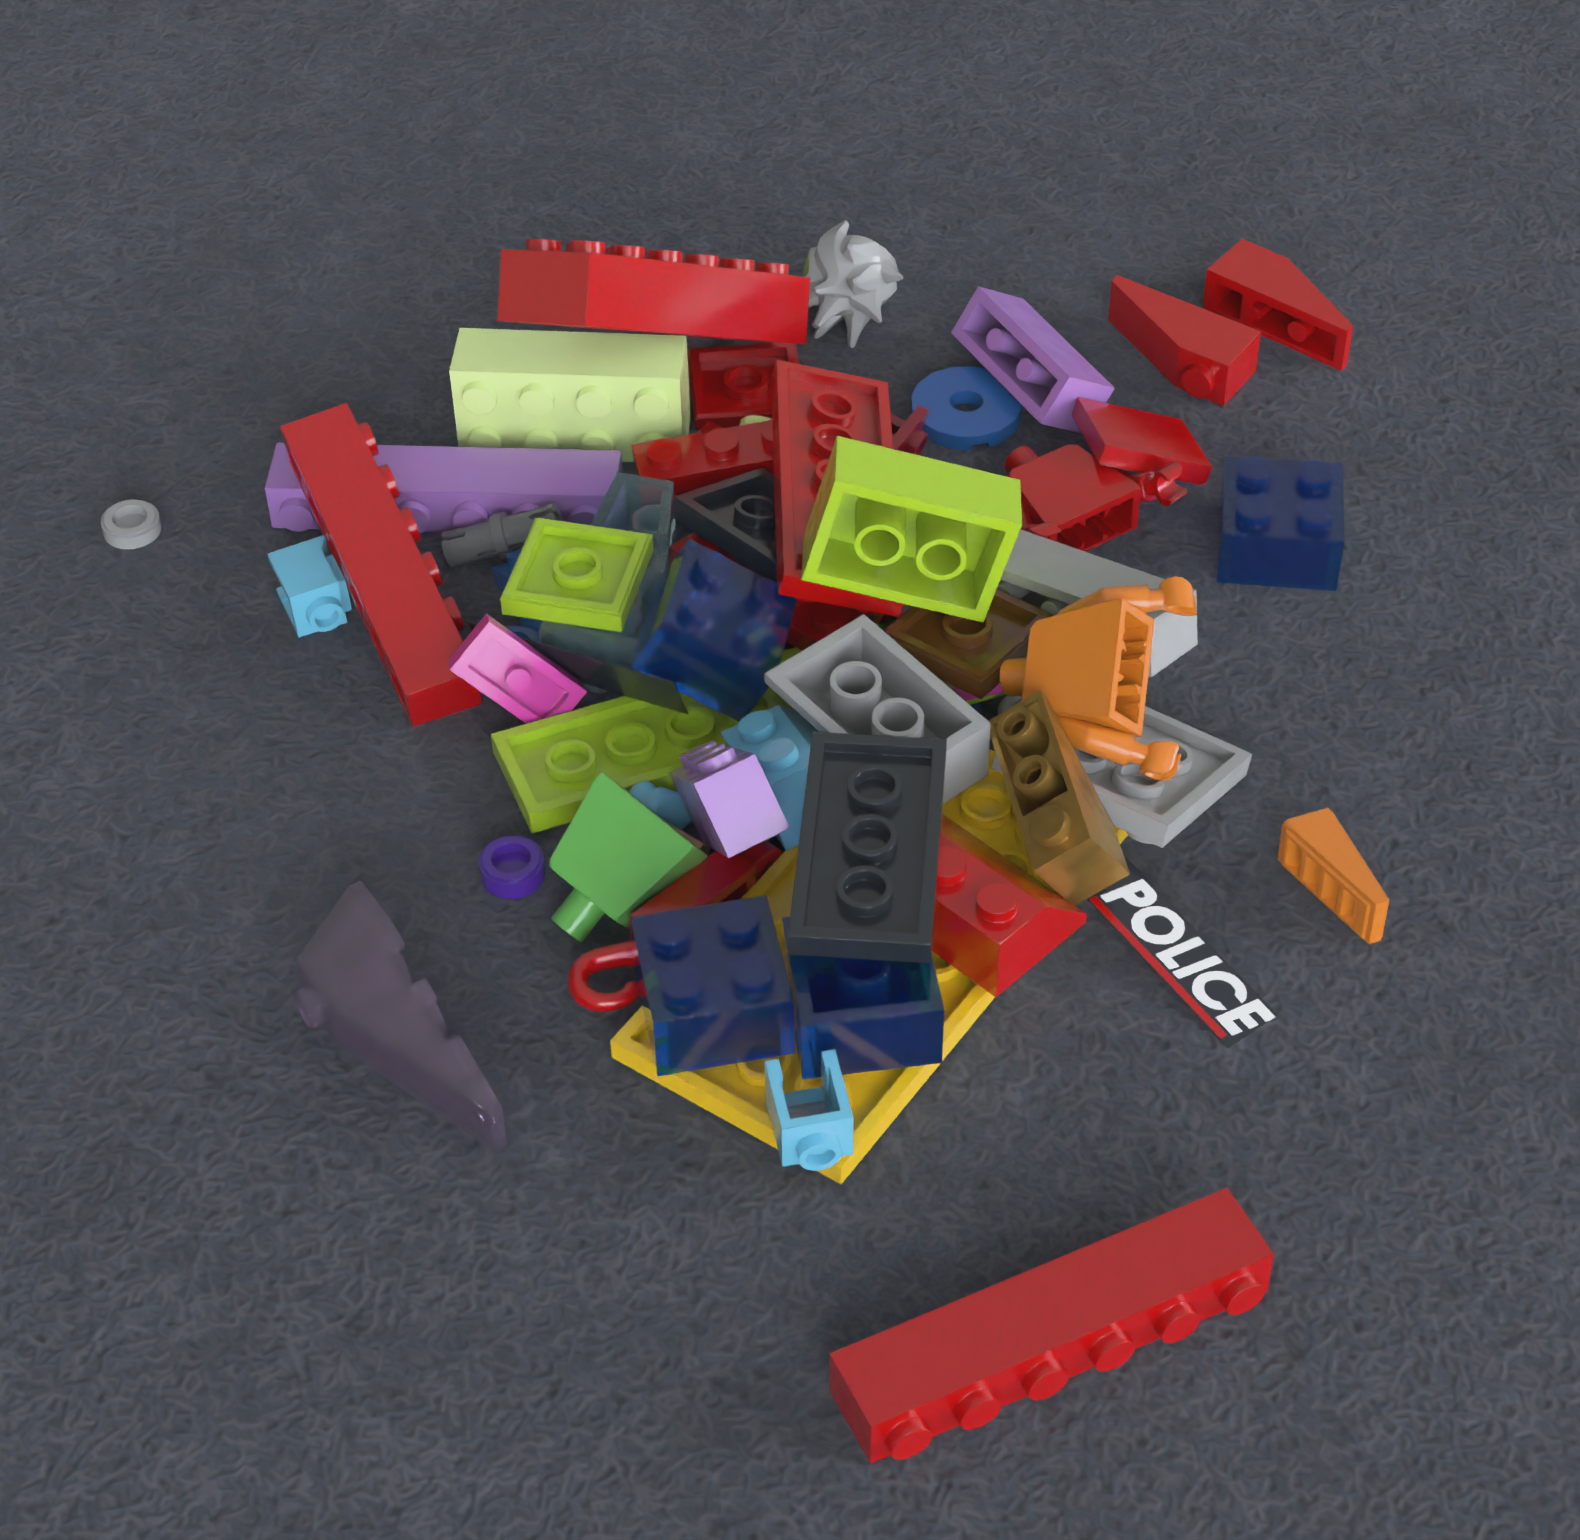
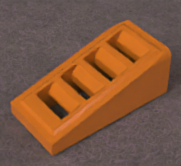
(1330, 866)

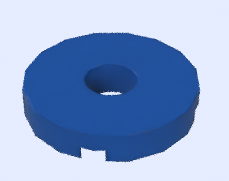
(991, 423)

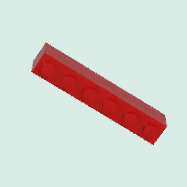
(380, 561)
(1049, 1326)

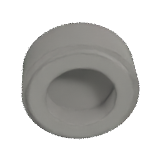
(131, 524)

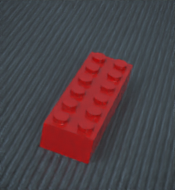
(652, 292)

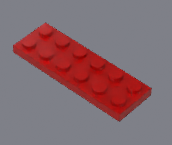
(807, 416)

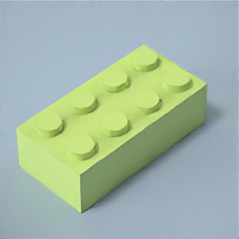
(568, 389)

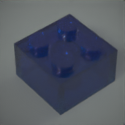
(1281, 523)
(714, 630)
(713, 985)
(865, 1010)

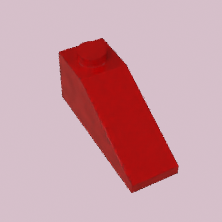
(1278, 300)
(1185, 342)

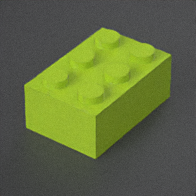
(911, 529)

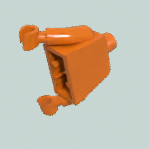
(1096, 671)

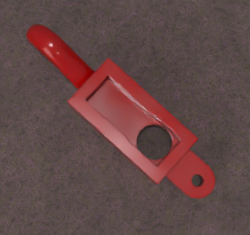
(710, 882)

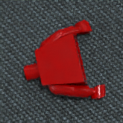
(1083, 502)

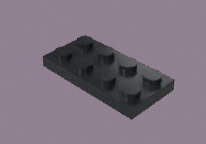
(868, 848)

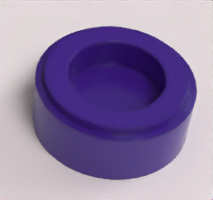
(512, 867)

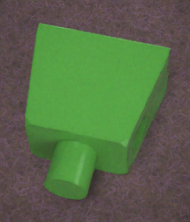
(616, 858)

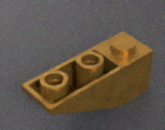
(1055, 802)

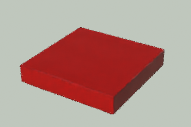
(734, 381)
(1140, 440)

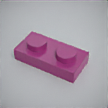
(515, 673)

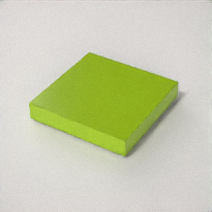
(577, 574)

